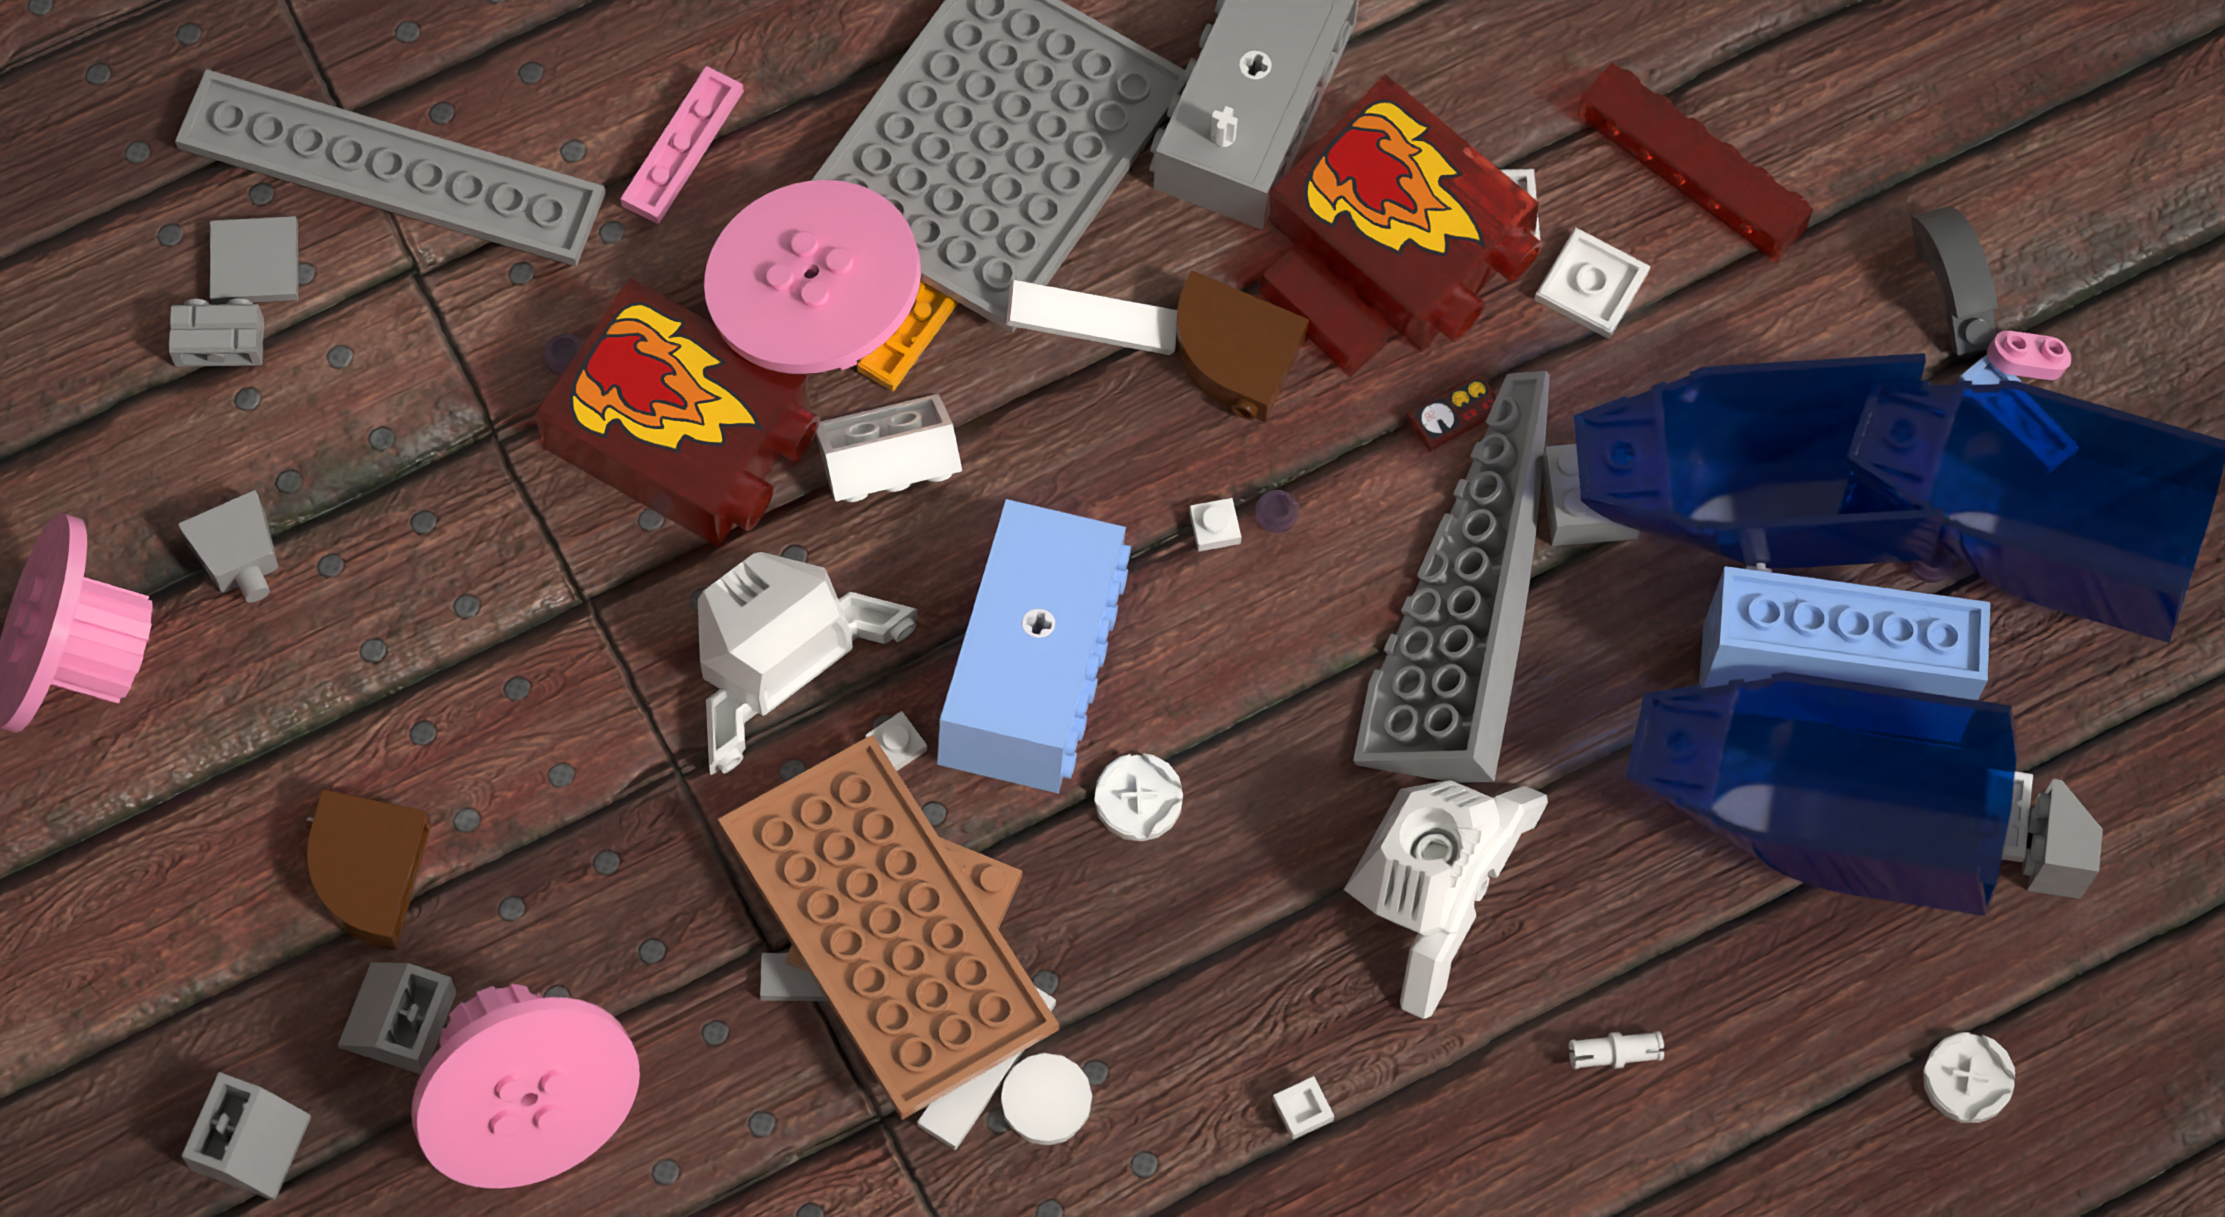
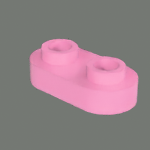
(2029, 355)

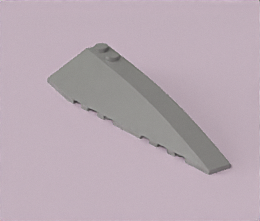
(1453, 662)

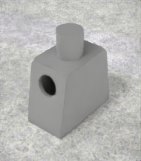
(234, 545)

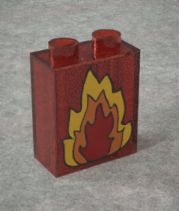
(1408, 215)
(676, 415)

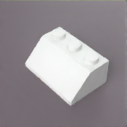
(888, 448)

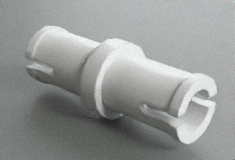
(1616, 1050)

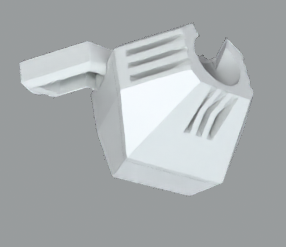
(771, 633)
(1432, 867)

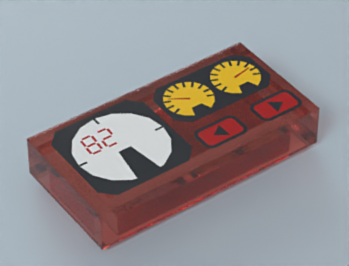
(1452, 412)

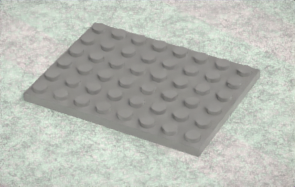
(1005, 140)

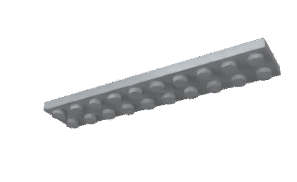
(391, 167)

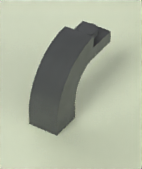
(1957, 258)

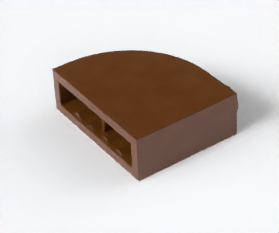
(1236, 345)
(365, 863)

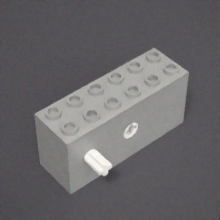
(1249, 102)

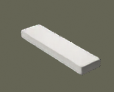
(1091, 317)
(957, 1111)

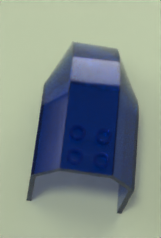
(1752, 464)
(2048, 493)
(1840, 782)

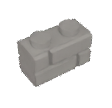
(216, 333)

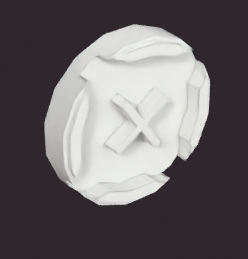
(1138, 797)
(1969, 1077)
(1046, 1099)

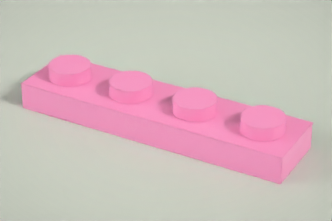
(682, 145)

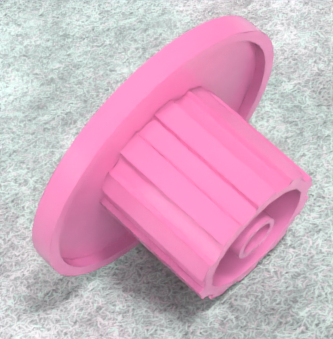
(812, 277)
(67, 629)
(523, 1088)

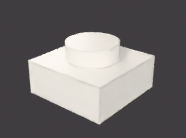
(1215, 524)
(899, 740)
(1303, 1107)

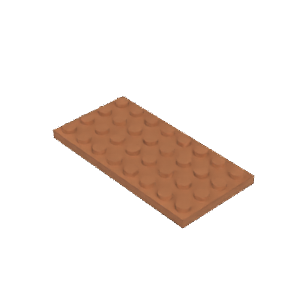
(888, 926)

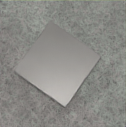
(254, 259)

